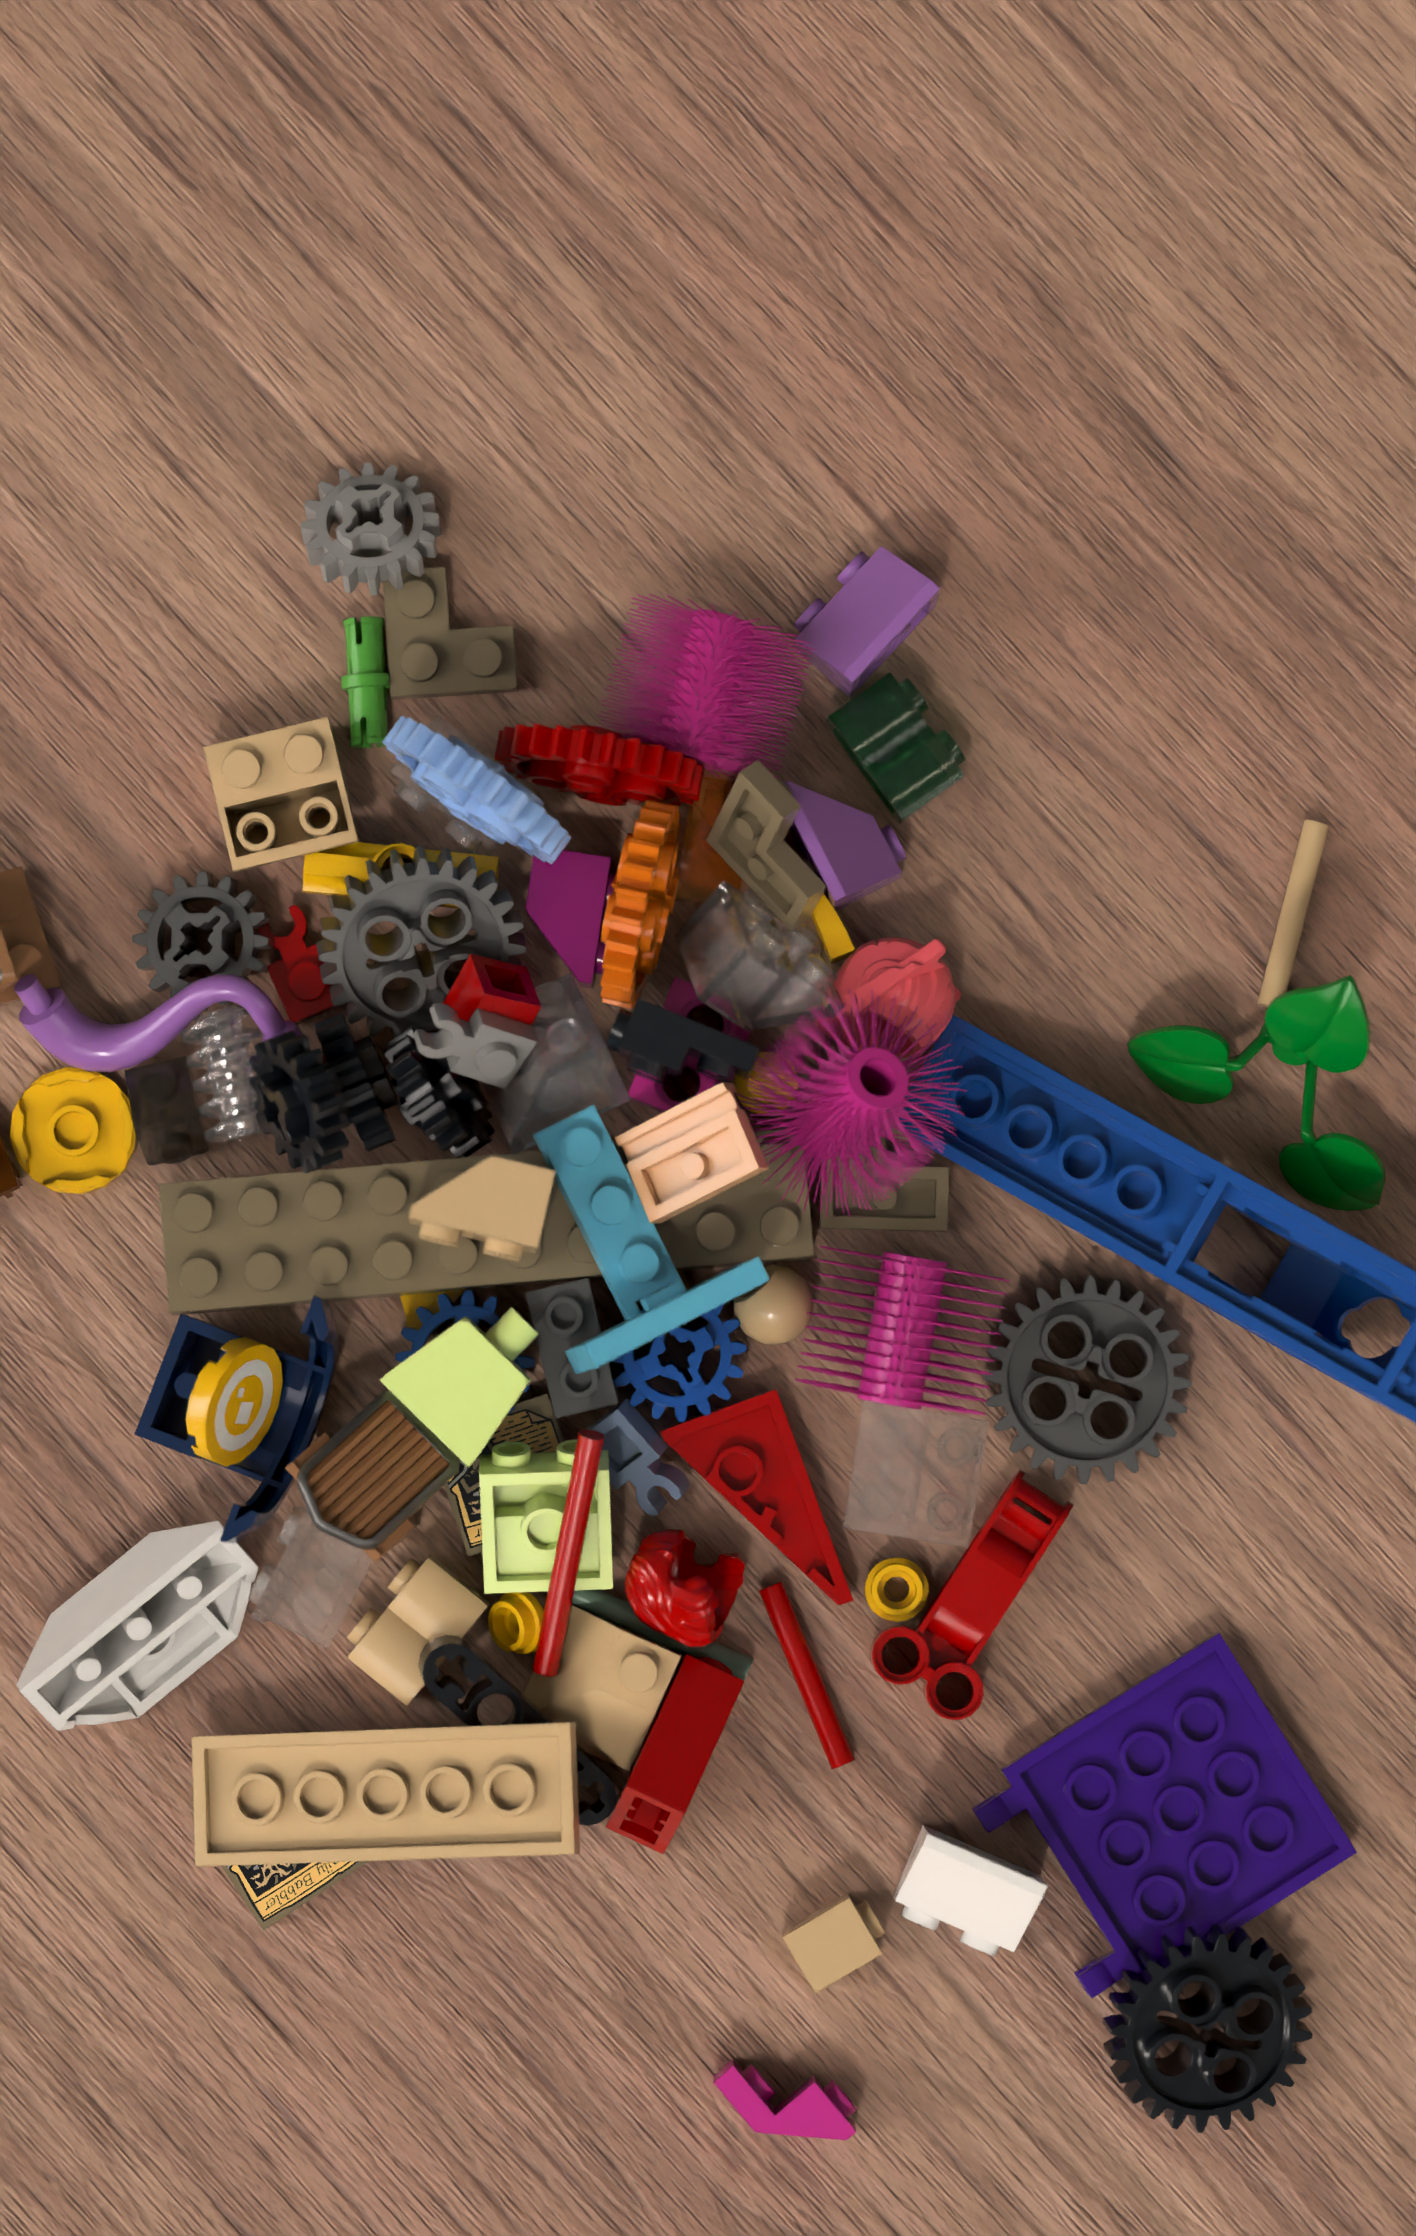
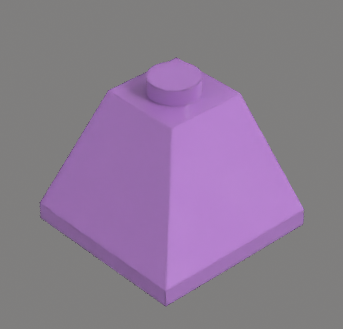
(844, 847)

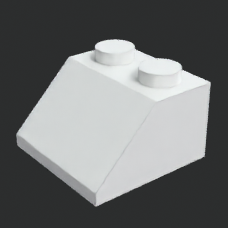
(969, 1891)

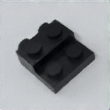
(661, 1042)

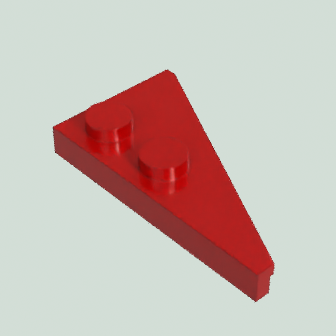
(758, 1469)

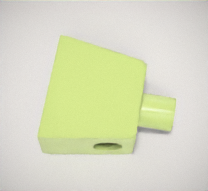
(465, 1381)

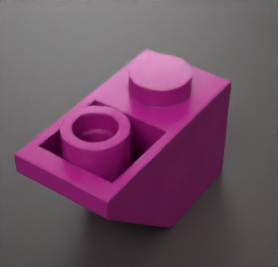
(569, 909)

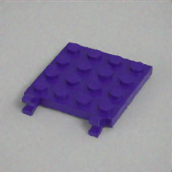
(1173, 1809)

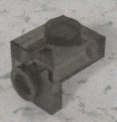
(165, 1111)

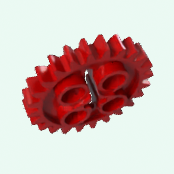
(598, 765)

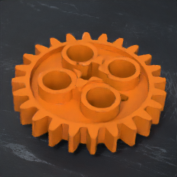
(640, 904)

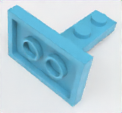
(627, 1244)

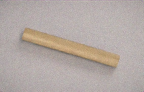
(1293, 911)

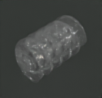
(228, 1073)

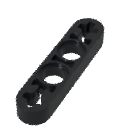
(523, 1712)

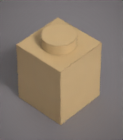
(834, 1941)

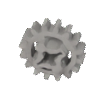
(370, 529)

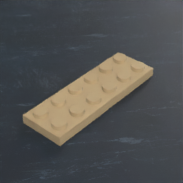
(385, 1794)

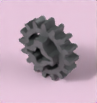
(221, 921)

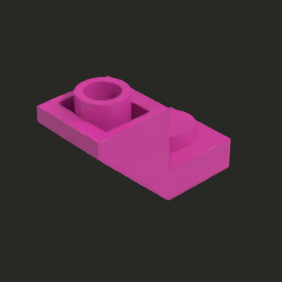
(807, 2112)

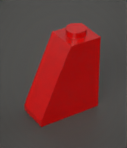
(676, 1753)

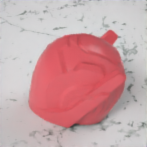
(899, 969)

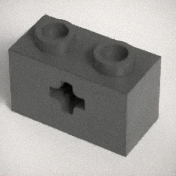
(564, 1319)

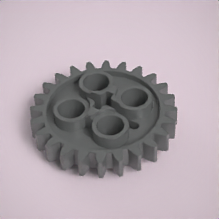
(406, 897)
(1102, 1324)

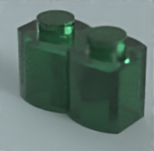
(896, 746)

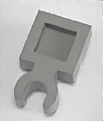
(483, 1048)

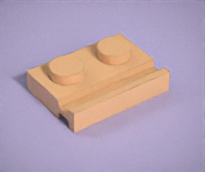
(691, 1153)

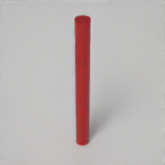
(568, 1552)

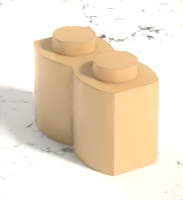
(426, 1606)

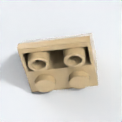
(281, 794)
(490, 1203)

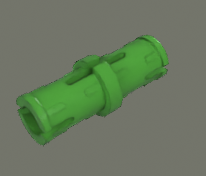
(366, 681)

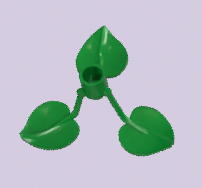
(1306, 1026)

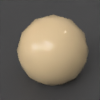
(775, 1309)

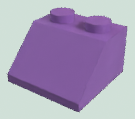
(865, 619)

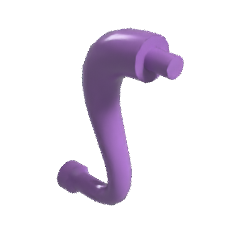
(113, 1047)

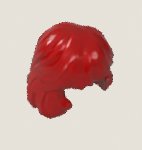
(677, 1593)

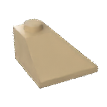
(606, 1685)

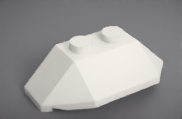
(139, 1627)

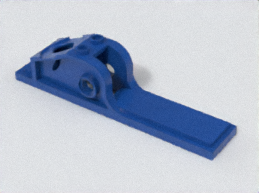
(1158, 1204)

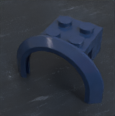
(293, 1426)

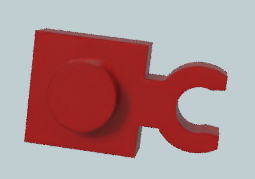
(298, 973)

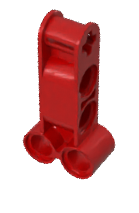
(977, 1595)

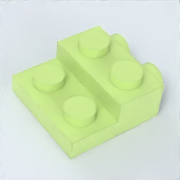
(523, 1515)

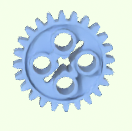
(476, 789)

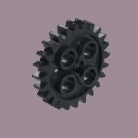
(1186, 2078)

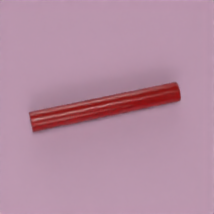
(806, 1675)

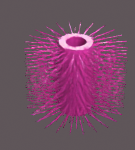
(705, 686)
(850, 1103)
(901, 1333)

